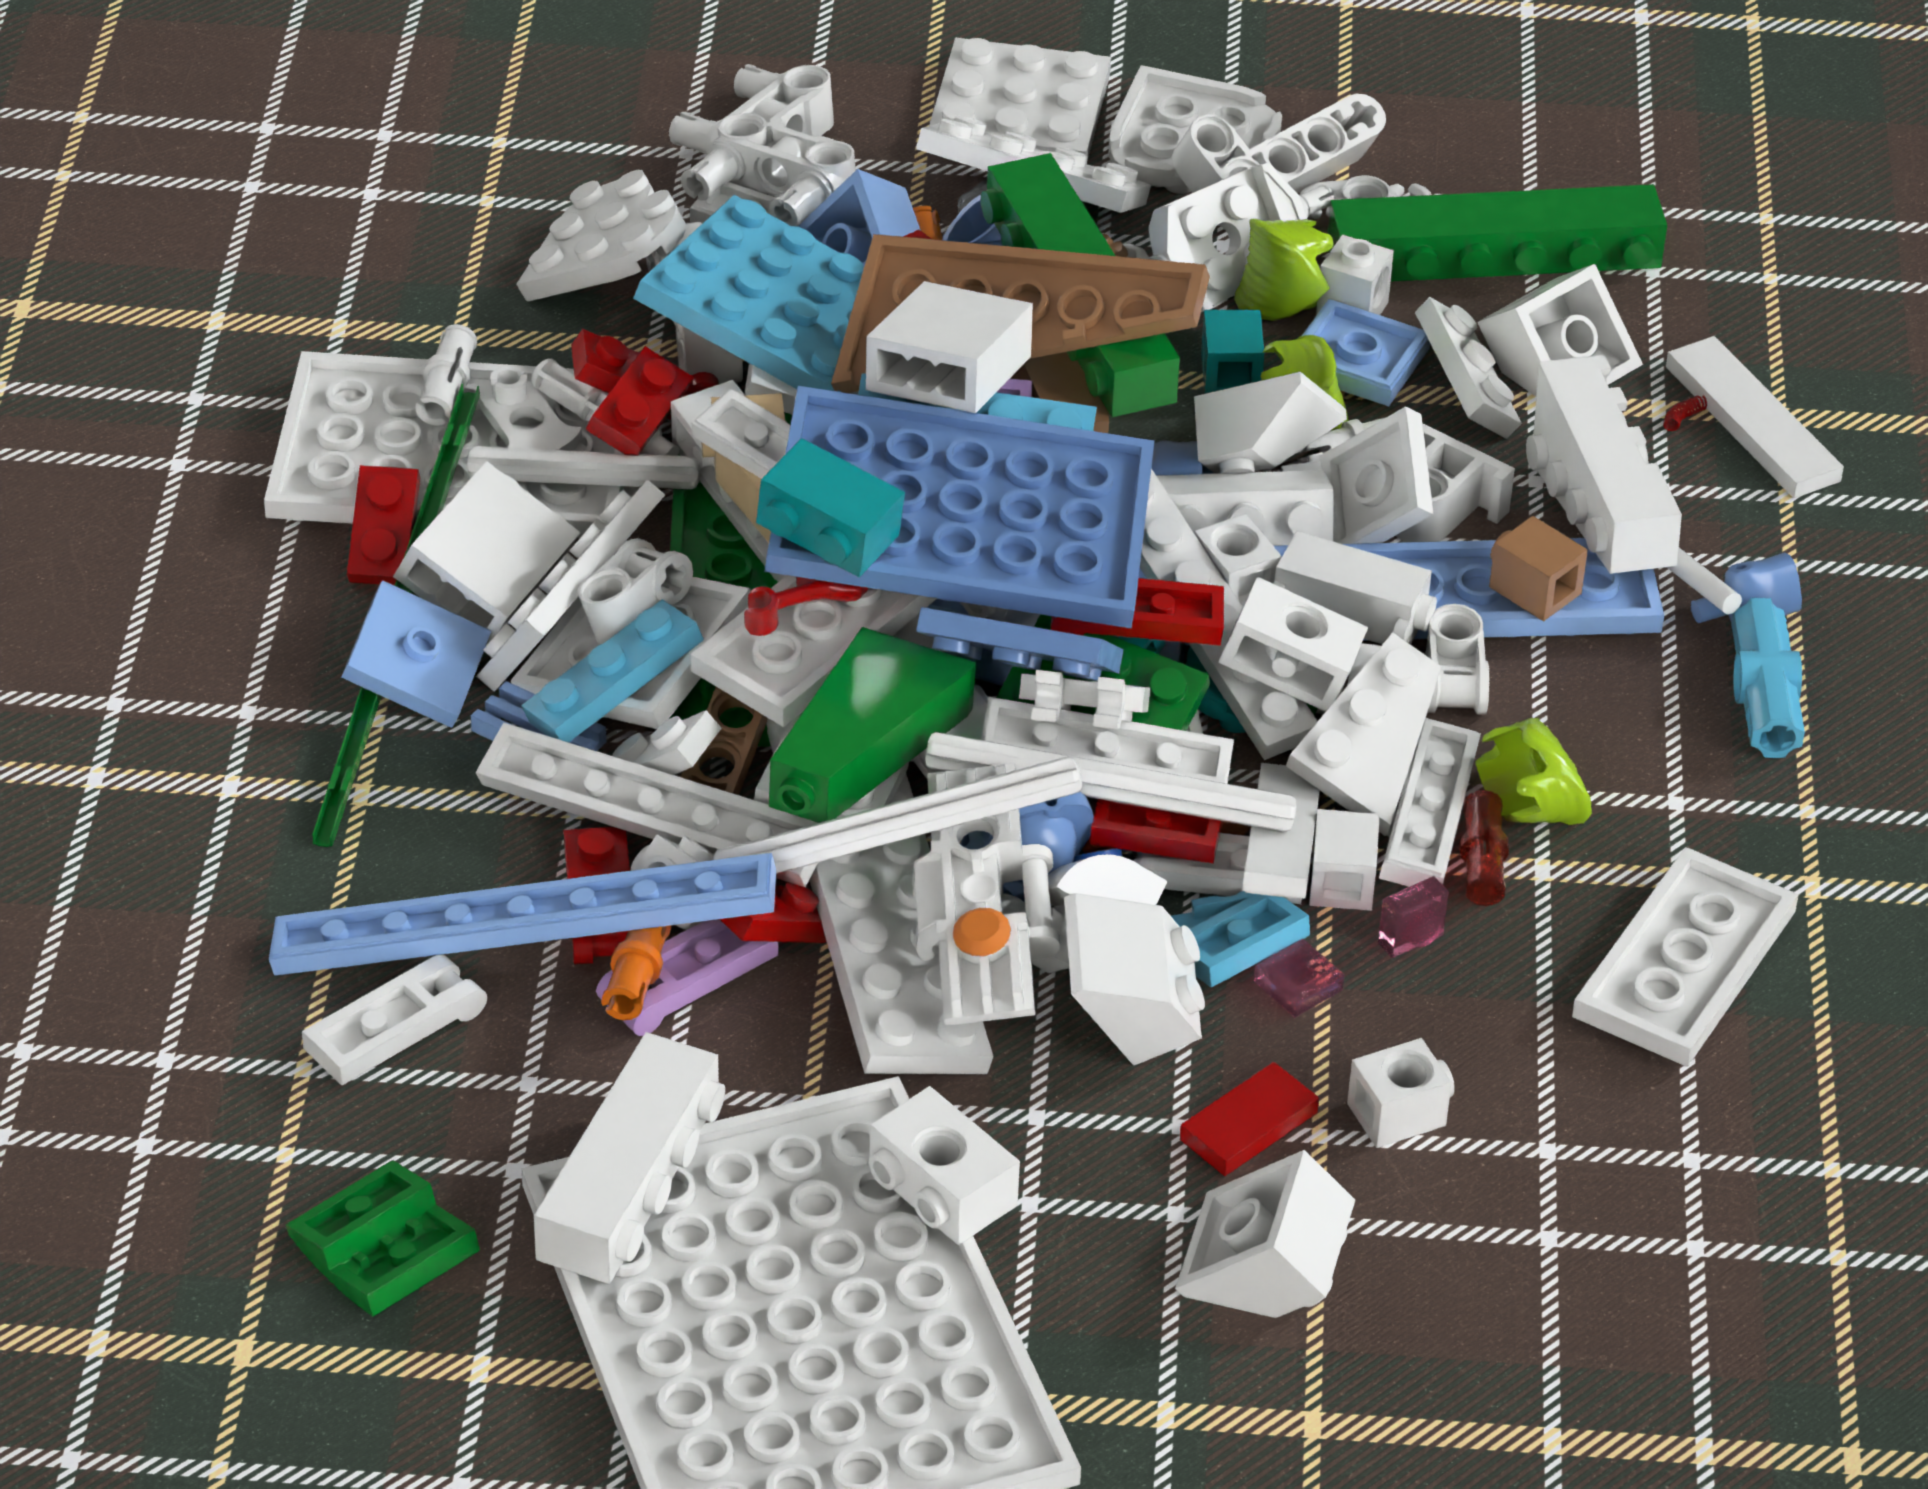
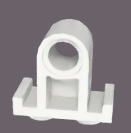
(1459, 484)

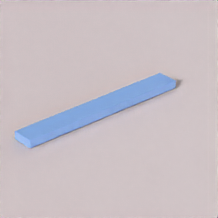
(523, 914)

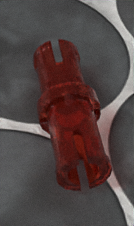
(1484, 872)

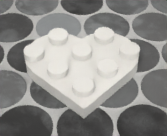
(1162, 109)
(603, 236)

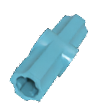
(1767, 678)

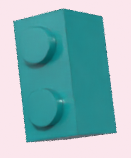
(830, 507)

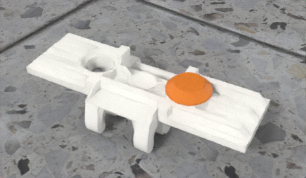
(959, 907)

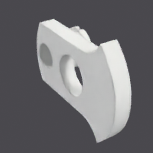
(515, 399)

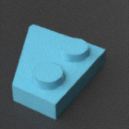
(1241, 932)

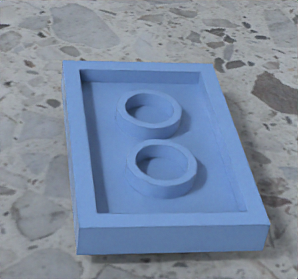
(1019, 644)

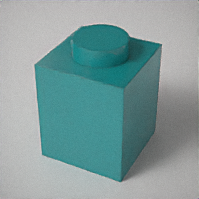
(1231, 348)

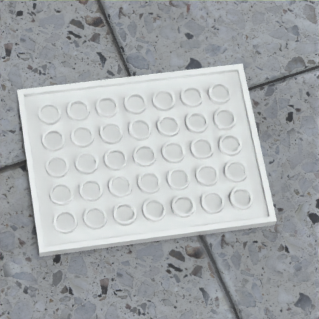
(810, 1324)

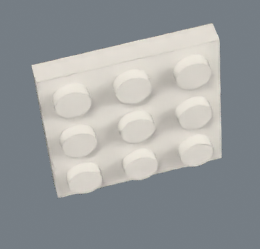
(1025, 91)
(572, 639)

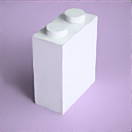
(949, 347)
(486, 550)

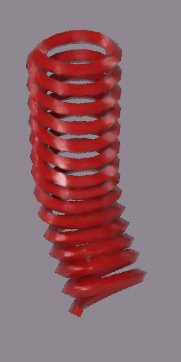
(1680, 414)

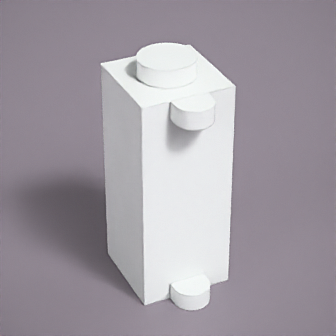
(1359, 585)

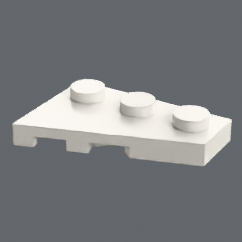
(1371, 732)

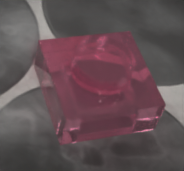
(1413, 917)

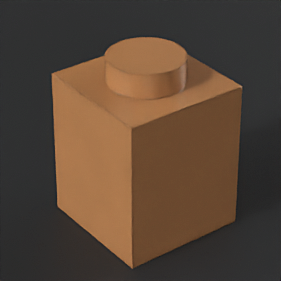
(1537, 568)

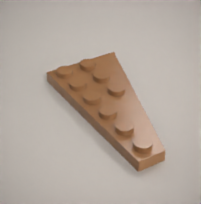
(1074, 296)

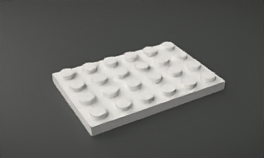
(364, 413)

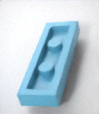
(612, 672)

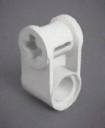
(632, 585)
(1458, 646)

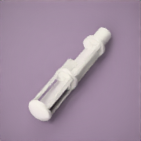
(584, 400)

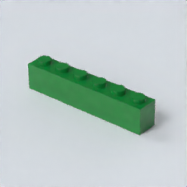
(1041, 210)
(1509, 231)

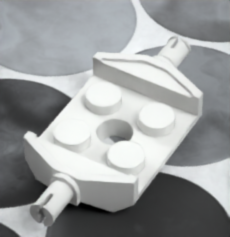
(1186, 226)

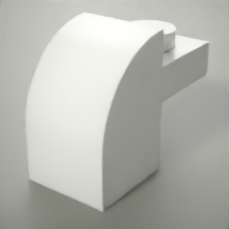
(1096, 876)

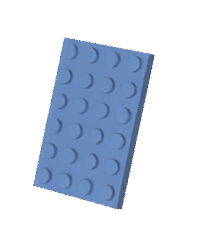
(989, 506)

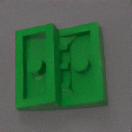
(382, 1237)

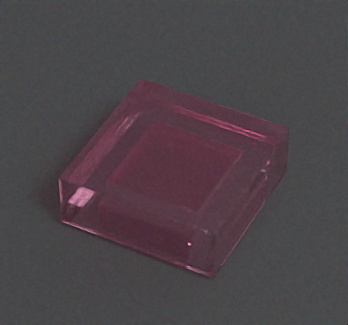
(1298, 978)

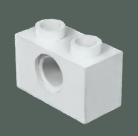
(1293, 644)
(943, 1165)

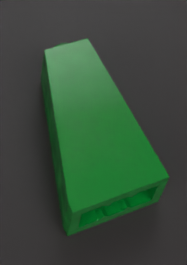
(867, 723)

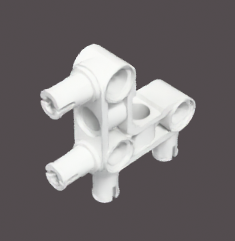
(770, 142)

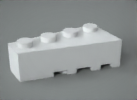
(1601, 467)

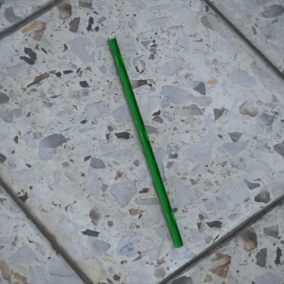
(368, 701)

